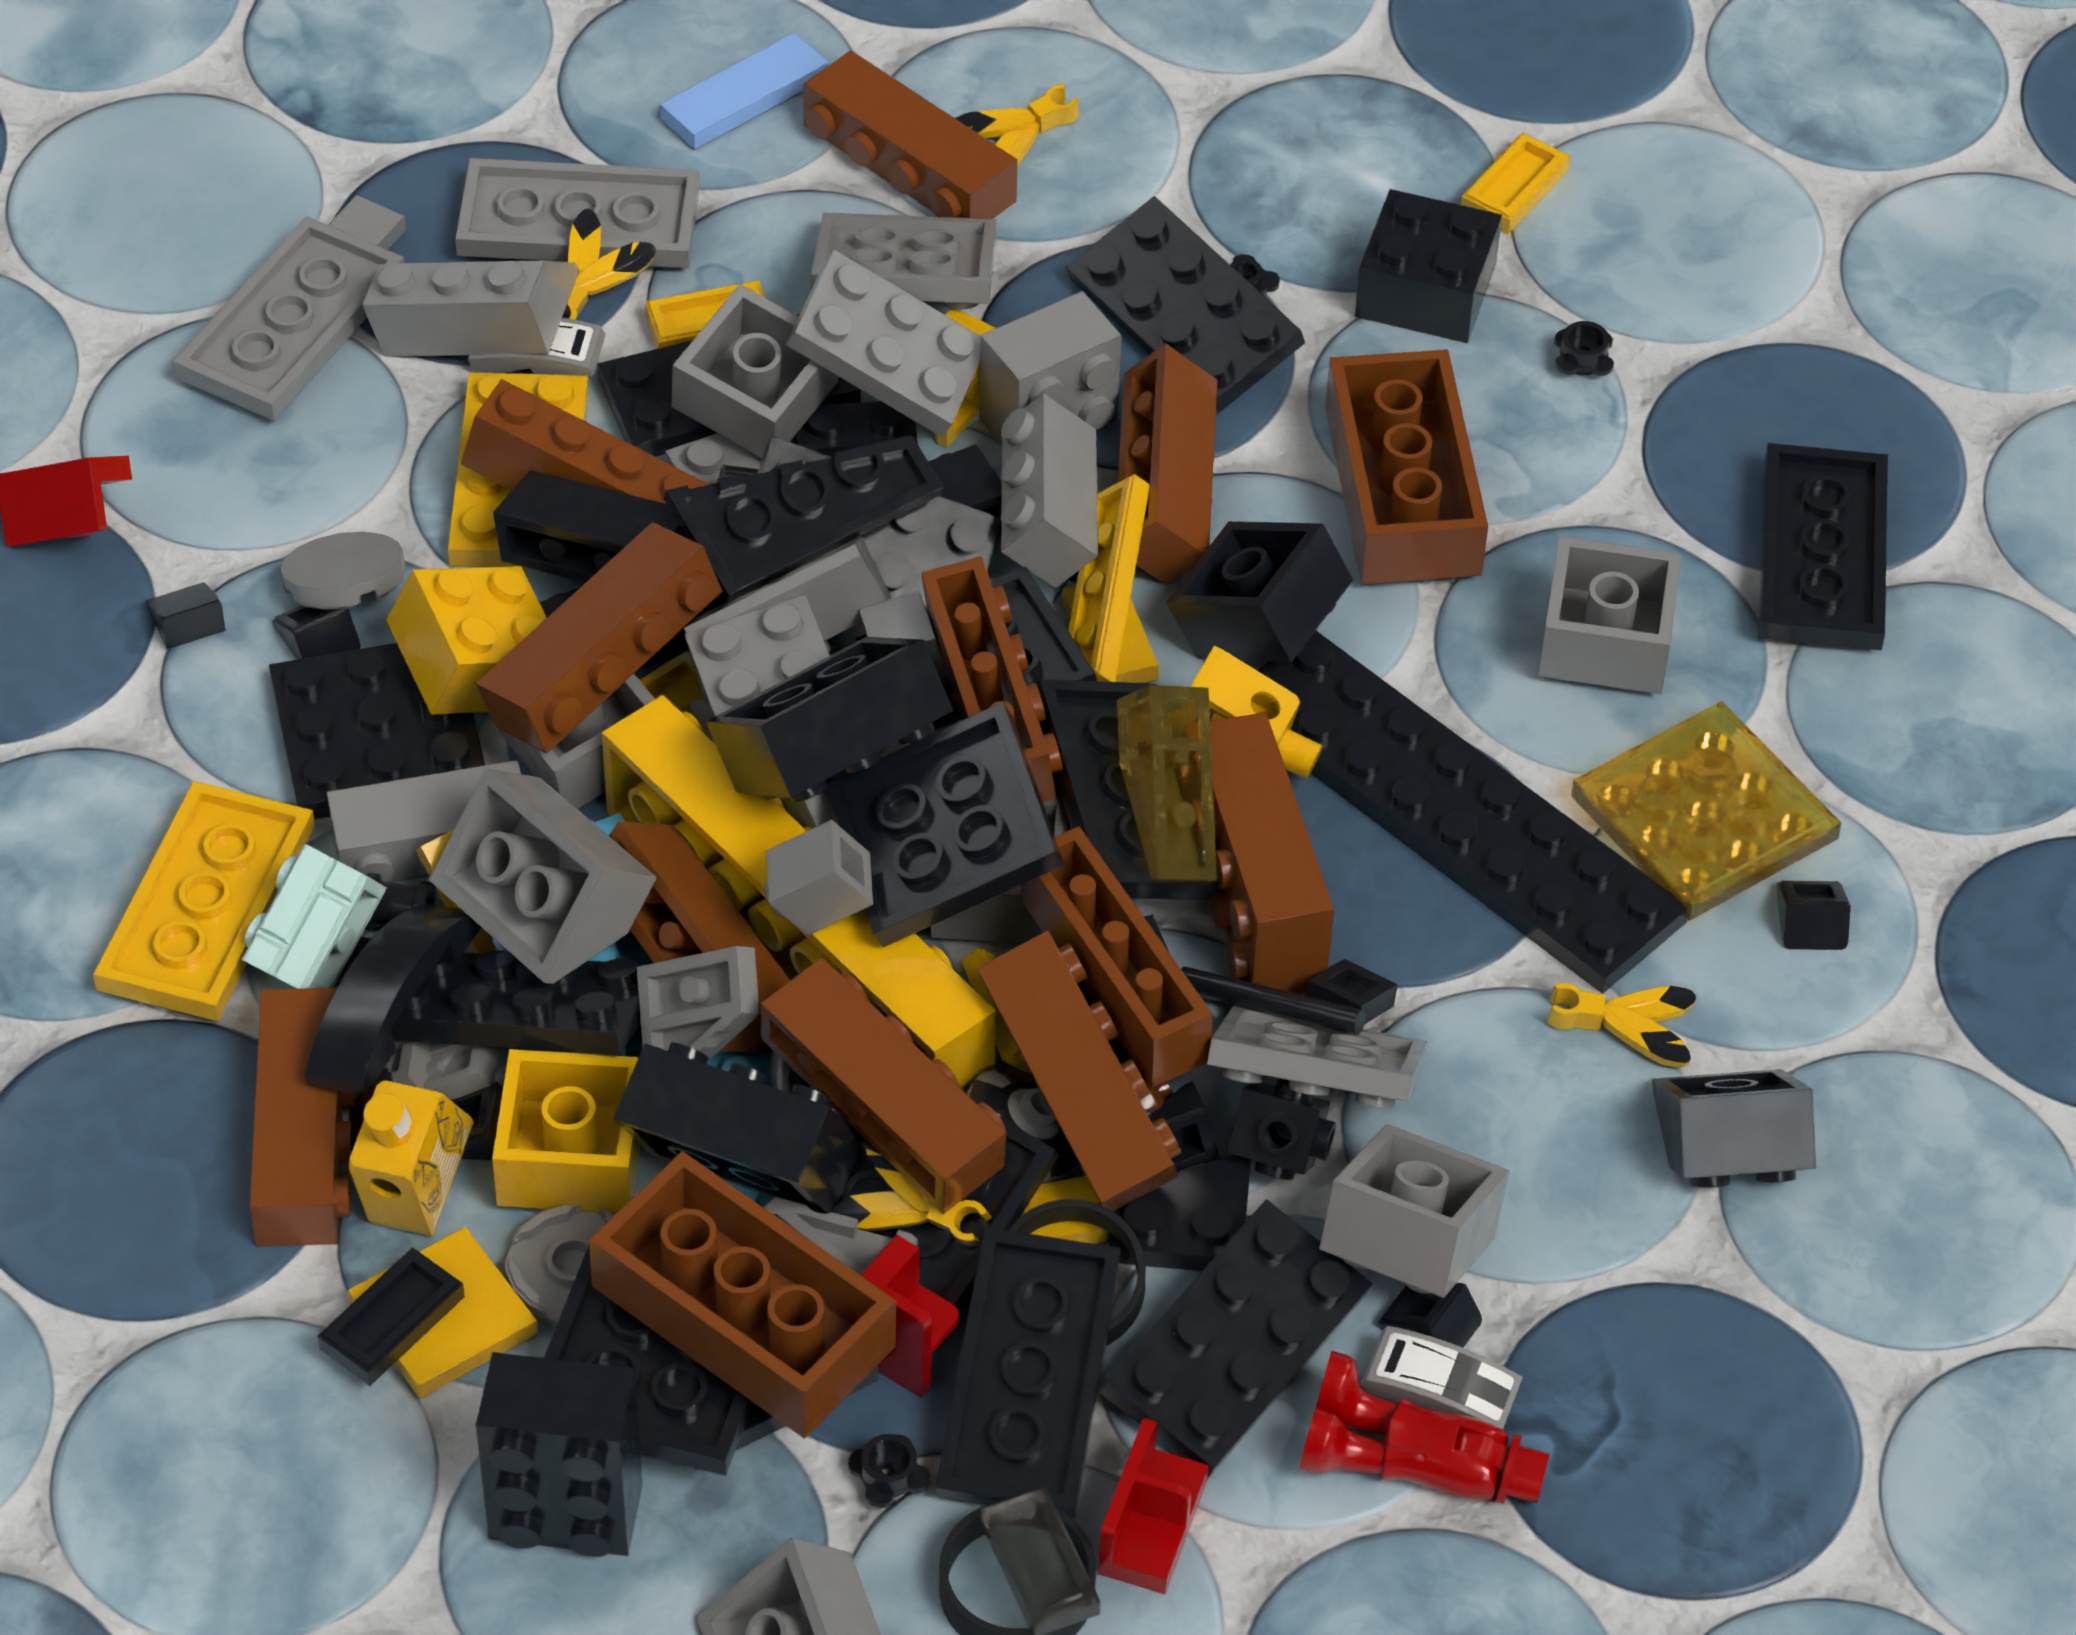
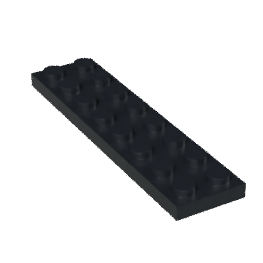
(1475, 819)

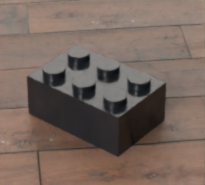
(831, 718)
(739, 1126)
(560, 1454)

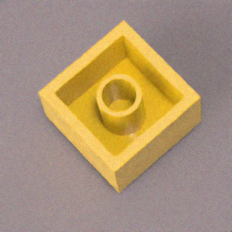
(459, 627)
(560, 1132)

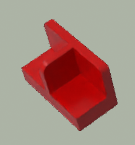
(58, 499)
(921, 1315)
(1150, 1514)

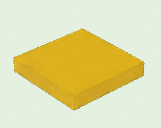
(481, 1323)

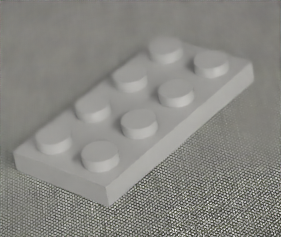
(530, 207)
(284, 319)

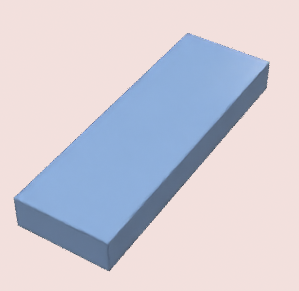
(742, 91)

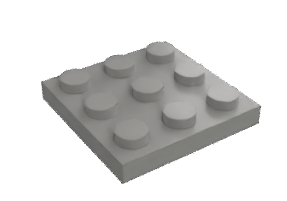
(922, 255)
(1316, 1057)

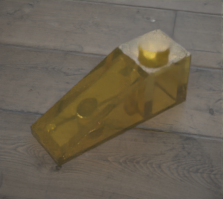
(1170, 779)

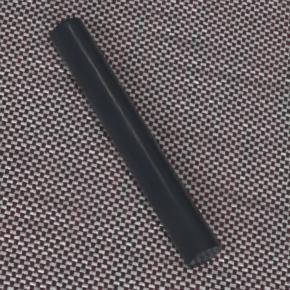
(1276, 1001)

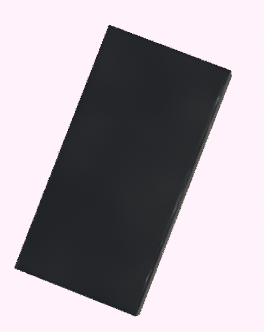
(391, 1316)

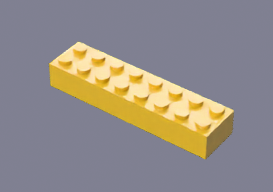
(672, 774)

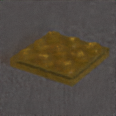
(1706, 809)

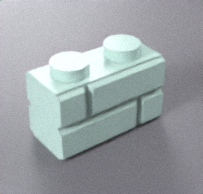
(312, 920)

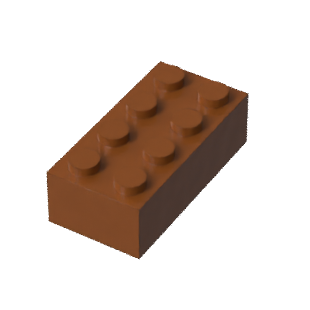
(1405, 467)
(1265, 862)
(743, 1294)

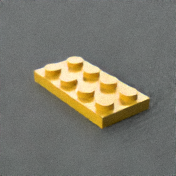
(472, 526)
(198, 897)

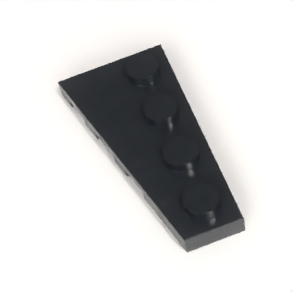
(802, 510)

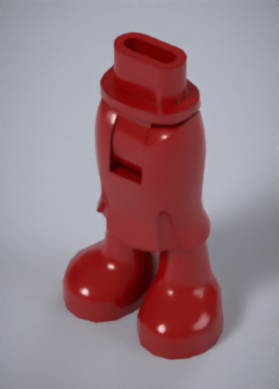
(1419, 1443)

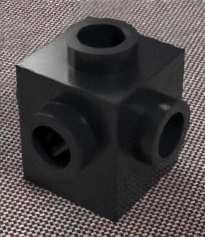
(1261, 1139)

